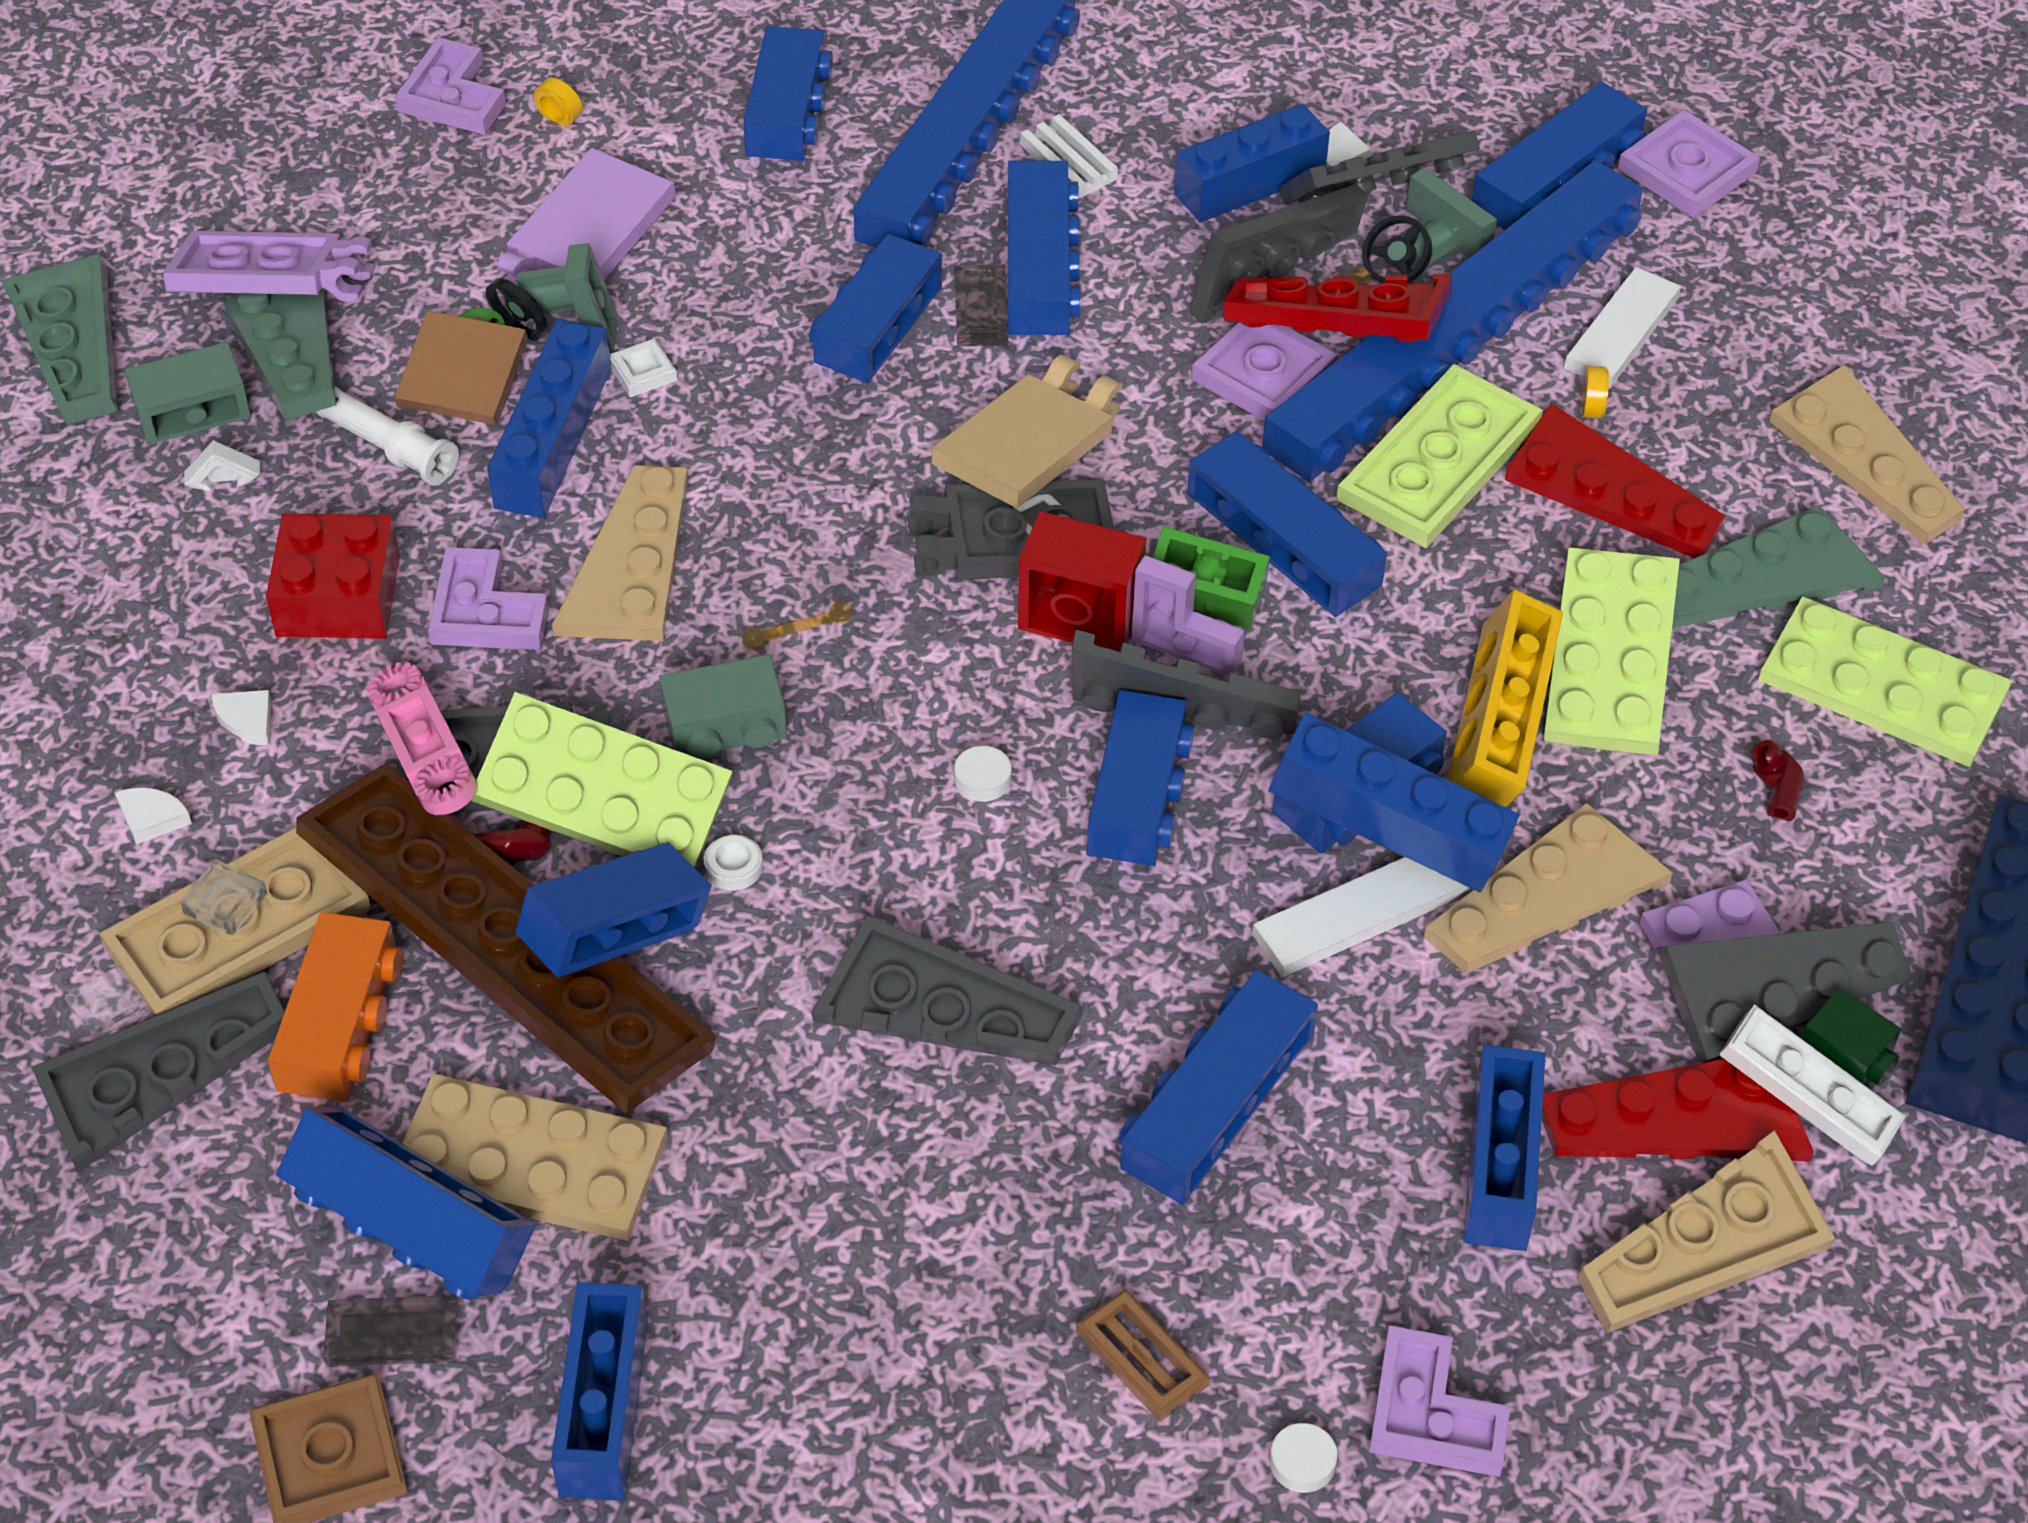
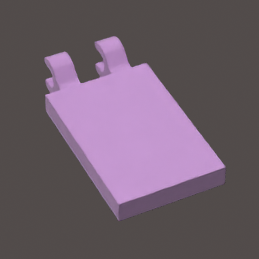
(595, 204)
(268, 263)

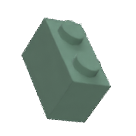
(187, 393)
(723, 707)

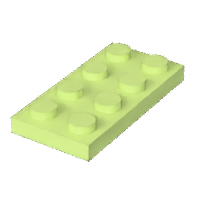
(1439, 455)
(1612, 651)
(1885, 681)
(599, 782)

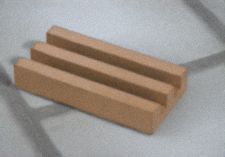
(1176, 1393)

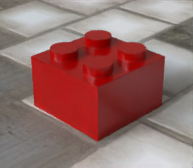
(333, 576)
(1078, 580)

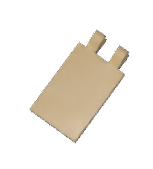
(1029, 434)

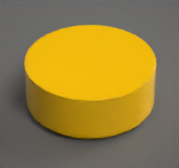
(557, 101)
(1595, 391)

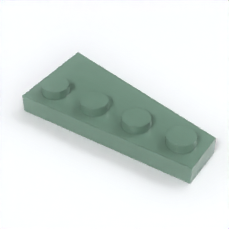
(70, 333)
(288, 347)
(1773, 567)

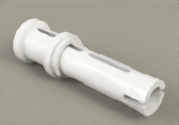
(403, 442)

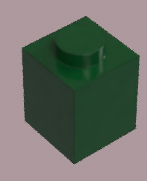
(1854, 1038)

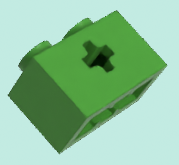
(1227, 576)

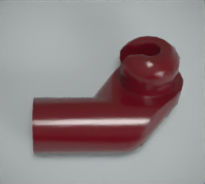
(1781, 775)
(521, 844)

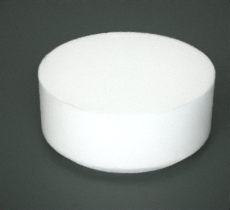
(982, 773)
(733, 862)
(1303, 1457)

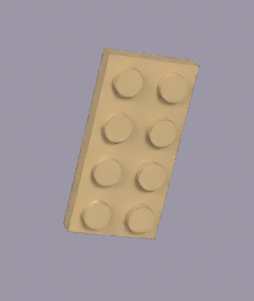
(183, 959)
(540, 1154)

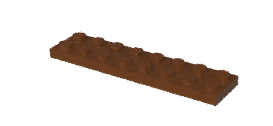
(467, 907)

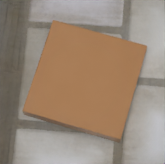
(461, 367)
(327, 1451)

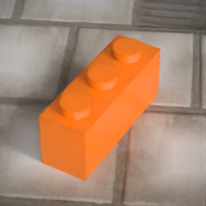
(335, 1007)

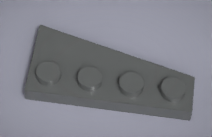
(1443, 153)
(1274, 243)
(1211, 702)
(1779, 973)
(939, 997)
(143, 1071)

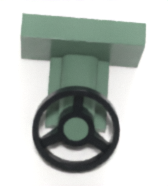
(1445, 225)
(557, 290)

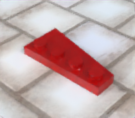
(1341, 305)
(1602, 480)
(1672, 1113)

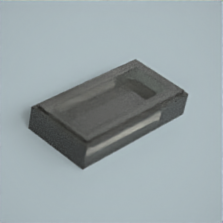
(981, 305)
(391, 1331)

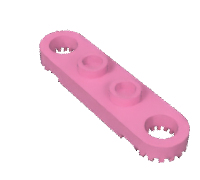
(421, 739)

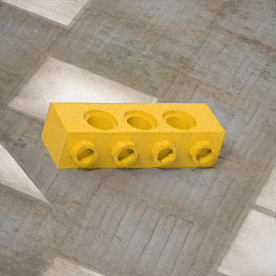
(1505, 698)

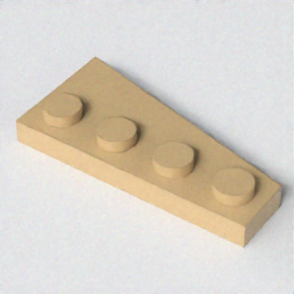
(1865, 449)
(631, 565)
(1546, 889)
(1723, 1233)

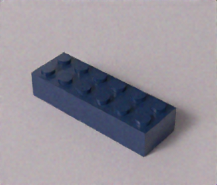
(1978, 1029)

